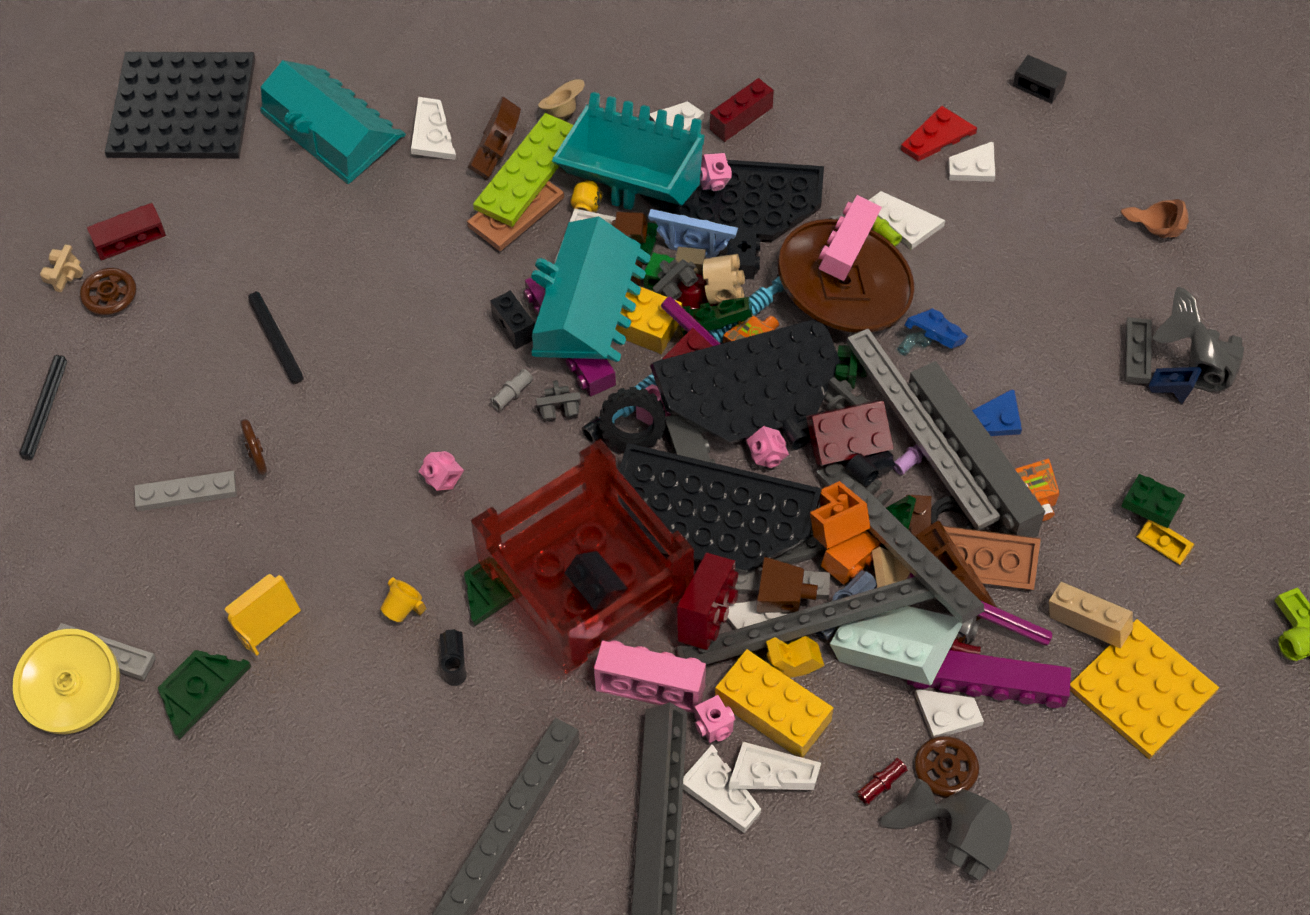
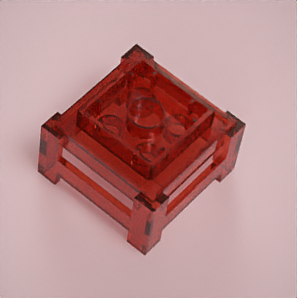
(538, 556)

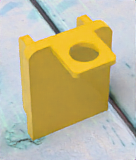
(261, 611)

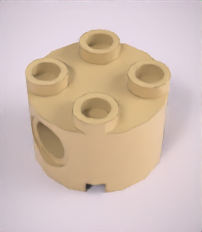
(723, 278)

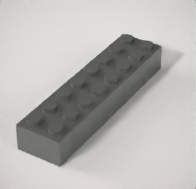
(985, 461)

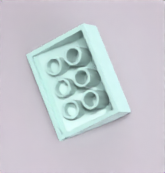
(898, 643)

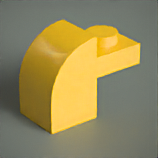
(795, 658)

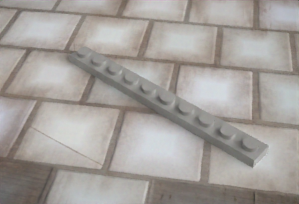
(923, 430)

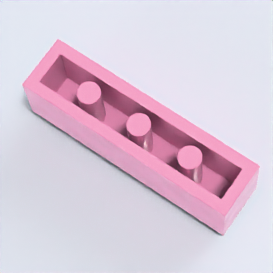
(849, 238)

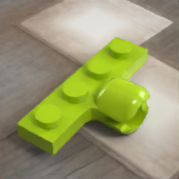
(1296, 641)

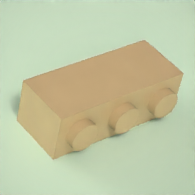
(1091, 614)

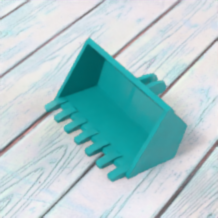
(326, 118)
(633, 152)
(587, 292)

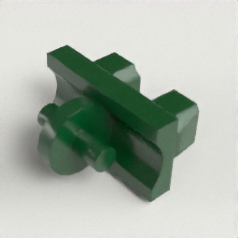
(848, 372)

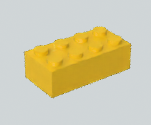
(650, 323)
(774, 704)

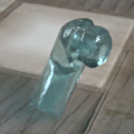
(913, 339)

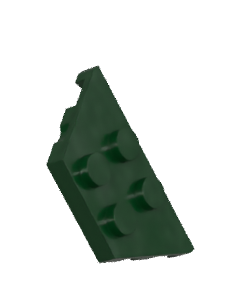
(197, 687)

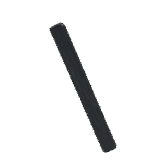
(275, 337)
(43, 407)

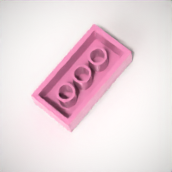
(649, 675)

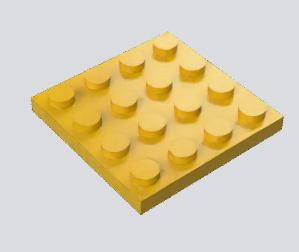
(1143, 689)

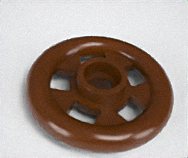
(108, 291)
(253, 446)
(964, 754)

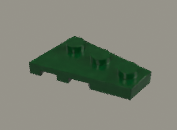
(721, 315)

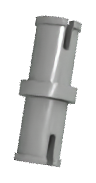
(511, 389)

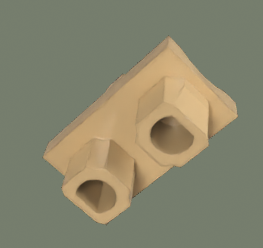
(65, 268)

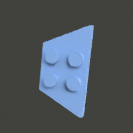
(692, 232)

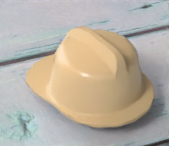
(562, 101)

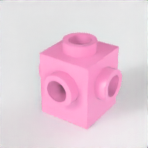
(714, 171)
(767, 447)
(441, 470)
(714, 719)

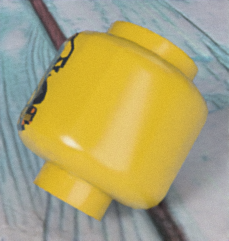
(586, 196)

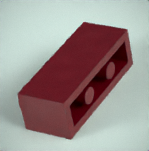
(741, 109)
(126, 231)

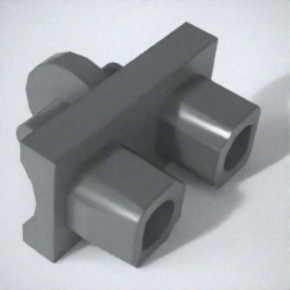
(672, 275)
(840, 395)
(547, 405)

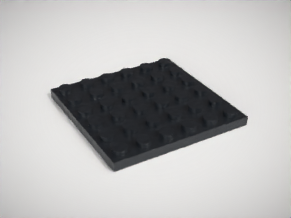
(181, 105)

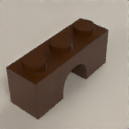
(635, 227)

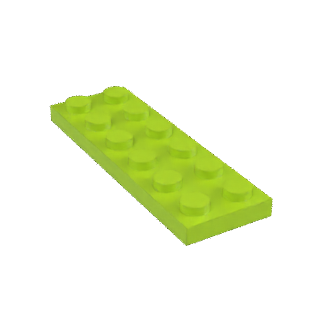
(524, 172)

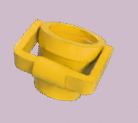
(401, 601)

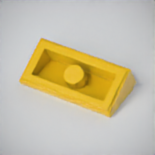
(1166, 541)

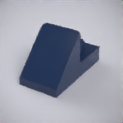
(1175, 380)

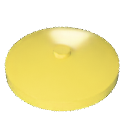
(66, 681)

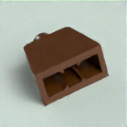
(782, 587)

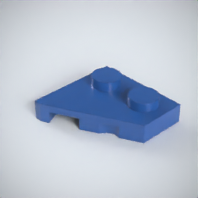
(938, 328)
(1000, 415)

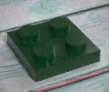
(1153, 500)

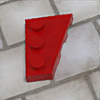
(936, 132)

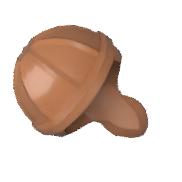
(1162, 218)

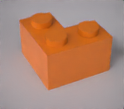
(840, 515)

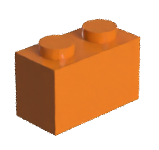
(850, 556)

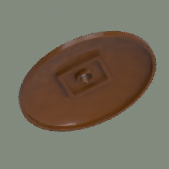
(875, 289)

